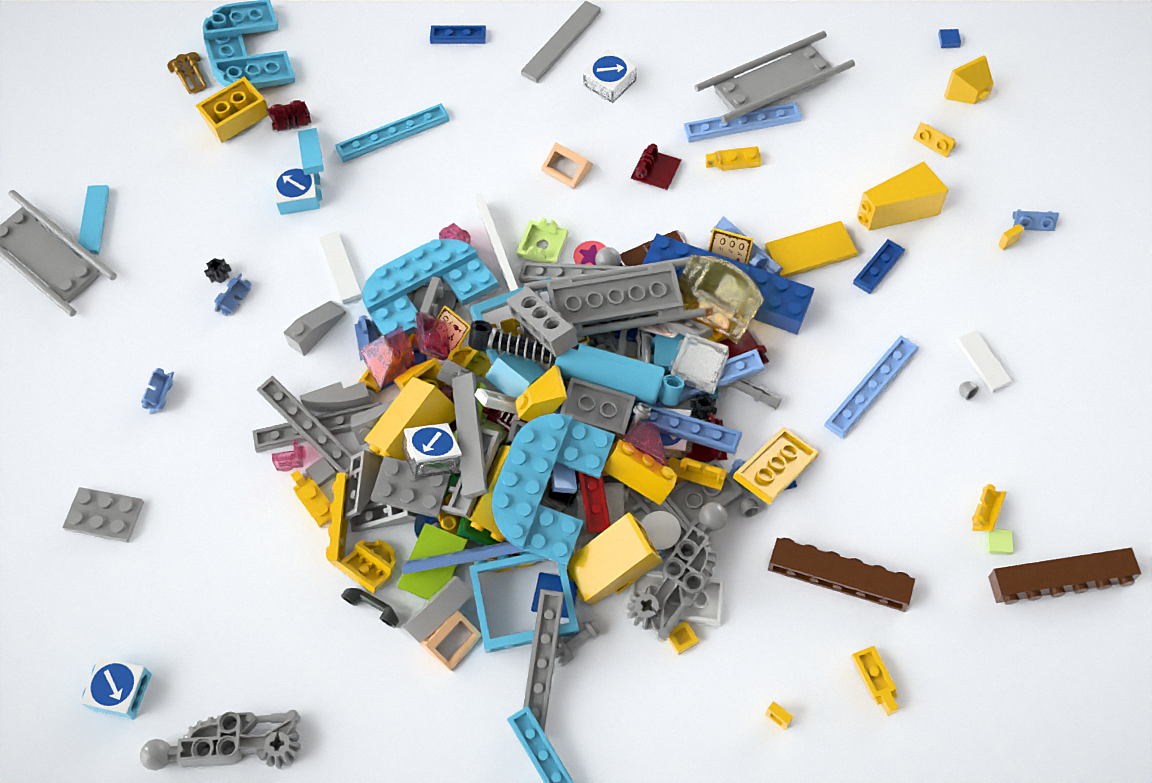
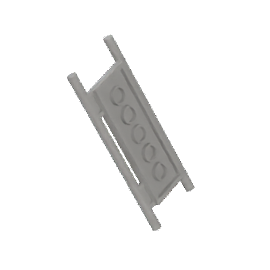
(773, 80)
(47, 256)
(619, 295)

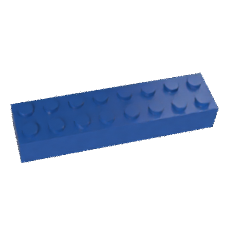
(784, 301)

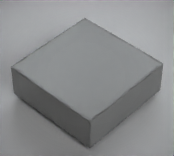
(321, 472)

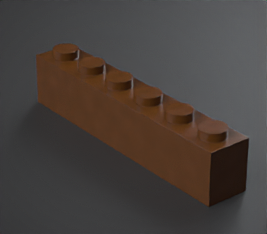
(841, 574)
(1064, 575)

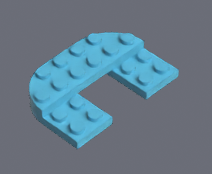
(227, 50)
(449, 258)
(526, 475)

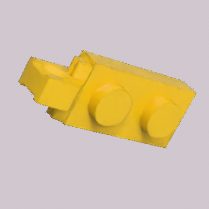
(734, 158)
(312, 498)
(876, 678)

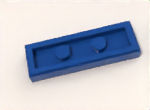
(458, 34)
(878, 266)

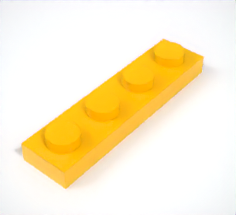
(338, 529)

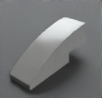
(336, 398)
(438, 609)

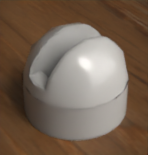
(968, 390)
(749, 507)

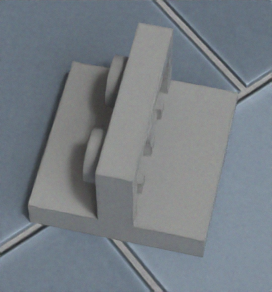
(433, 298)

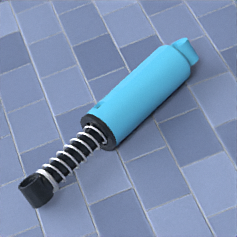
(586, 364)

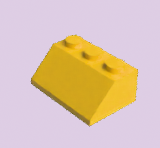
(233, 109)
(639, 471)

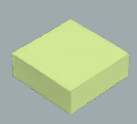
(1000, 542)

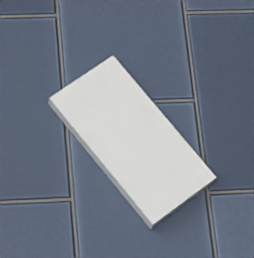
(704, 611)

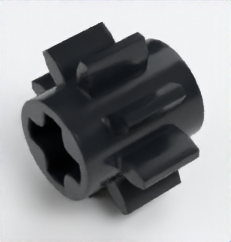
(217, 270)
(706, 402)

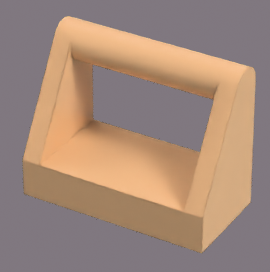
(555, 153)
(439, 634)

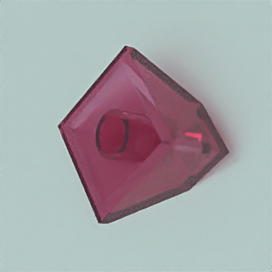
(431, 336)
(388, 356)
(648, 441)

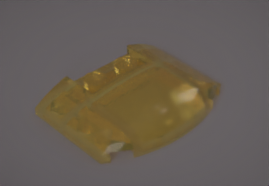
(725, 293)

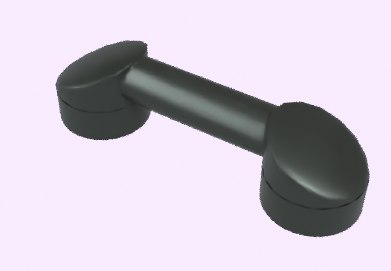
(354, 595)

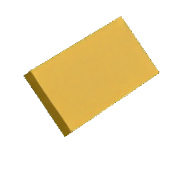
(811, 249)
(776, 465)

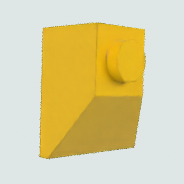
(970, 82)
(425, 372)
(542, 396)

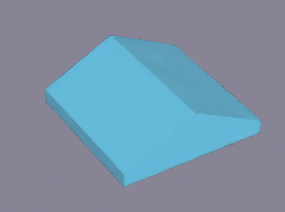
(513, 374)

